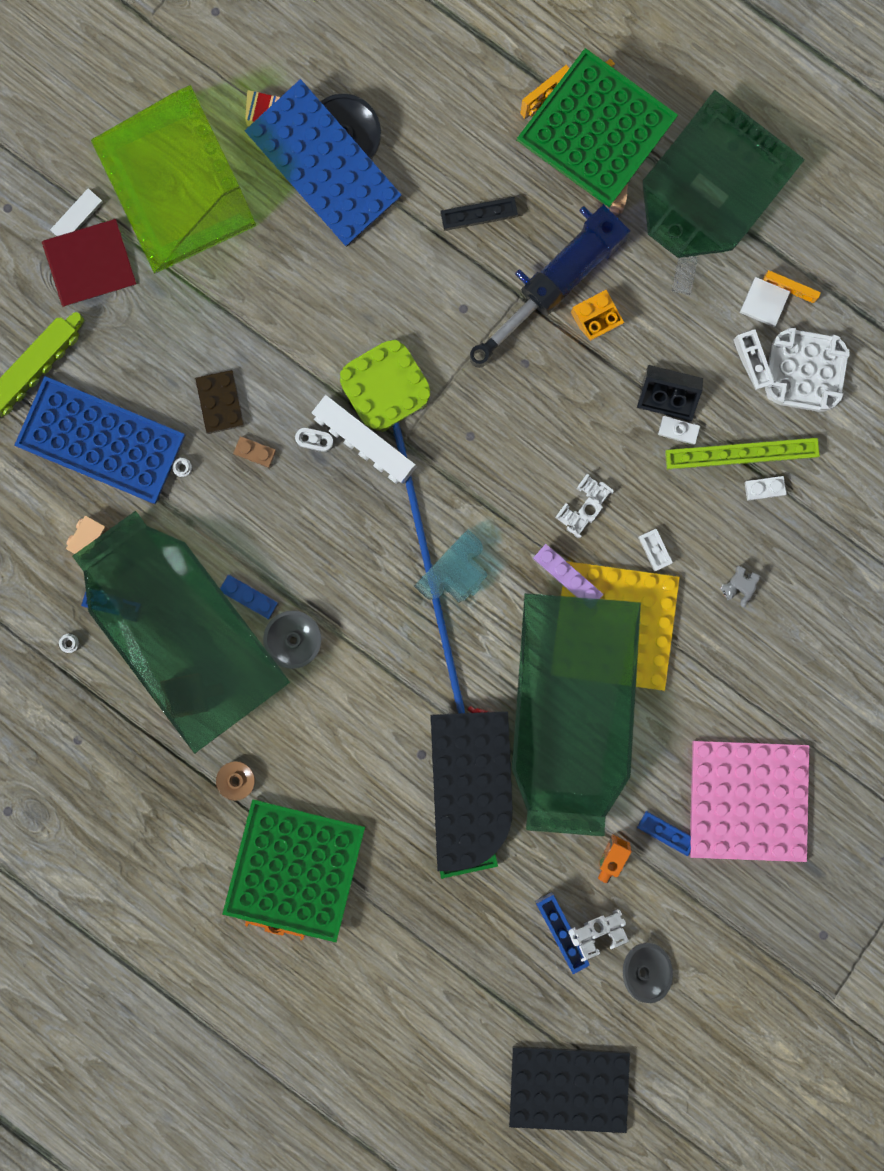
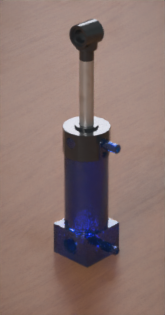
(562, 273)

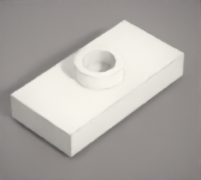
(678, 430)

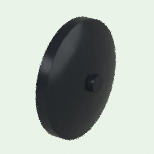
(357, 119)

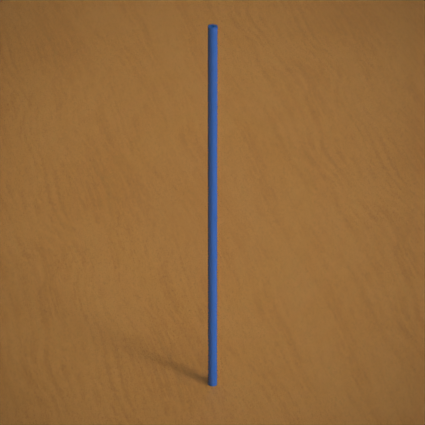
(427, 564)

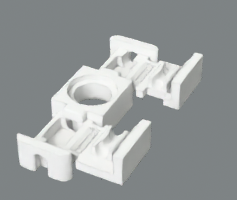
(597, 494)
(587, 933)

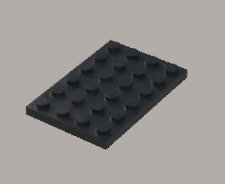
(569, 1089)

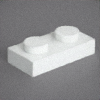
(765, 488)
(655, 550)

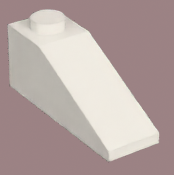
(753, 359)

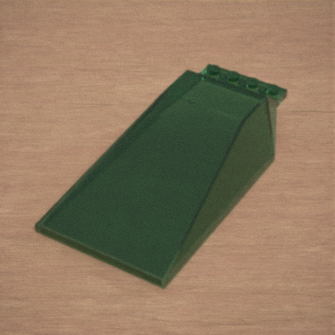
(176, 630)
(574, 710)

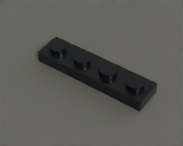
(479, 213)

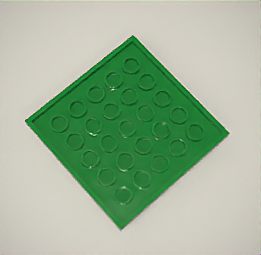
(597, 127)
(293, 871)

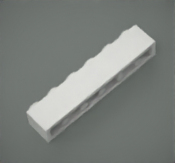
(364, 439)

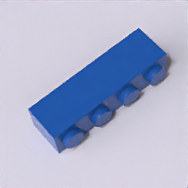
(560, 930)

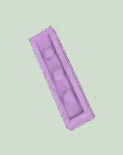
(566, 574)

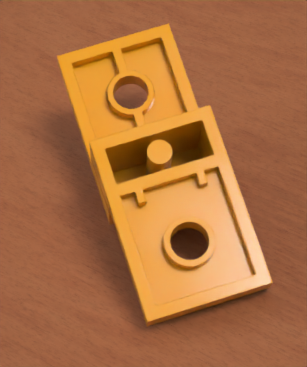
(536, 98)

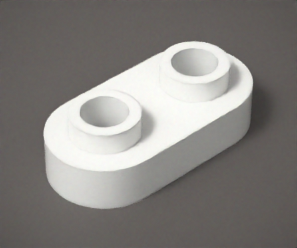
(314, 439)

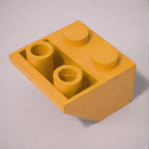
(597, 315)

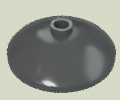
(278, 636)
(655, 973)

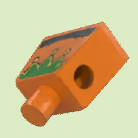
(616, 851)

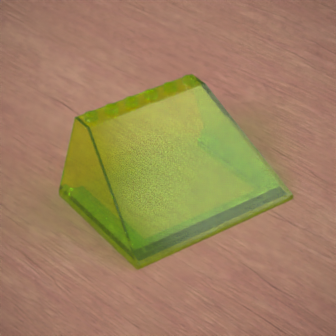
(173, 180)

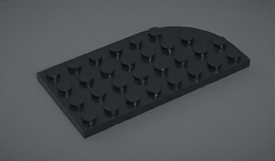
(470, 787)

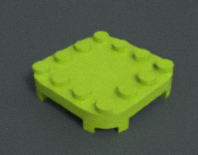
(385, 385)

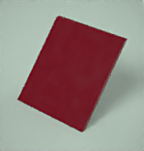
(88, 262)

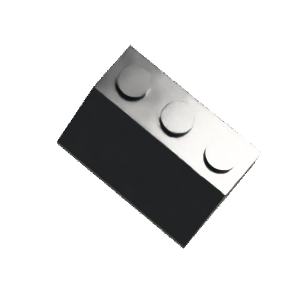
(670, 392)

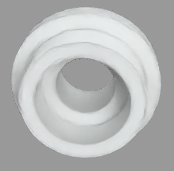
(176, 465)
(63, 640)

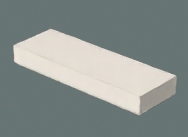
(77, 214)

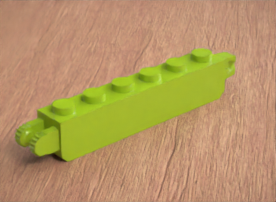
(38, 360)

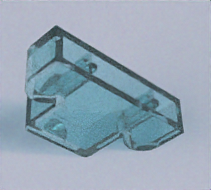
(455, 571)

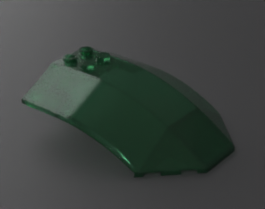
(715, 181)

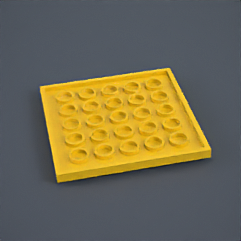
(657, 613)

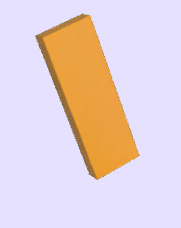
(794, 287)

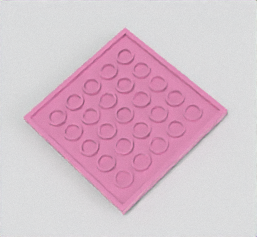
(749, 801)

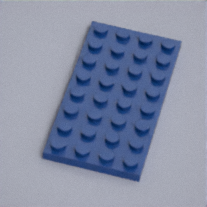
(323, 162)
(100, 440)

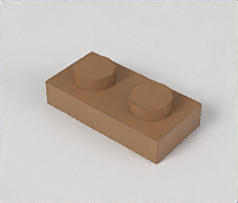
(254, 452)

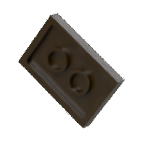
(219, 402)

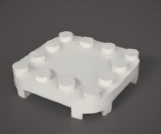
(807, 370)

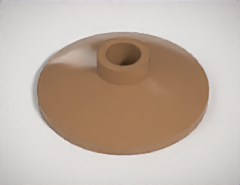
(225, 783)

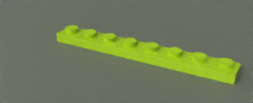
(742, 453)

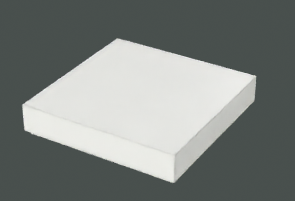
(764, 302)

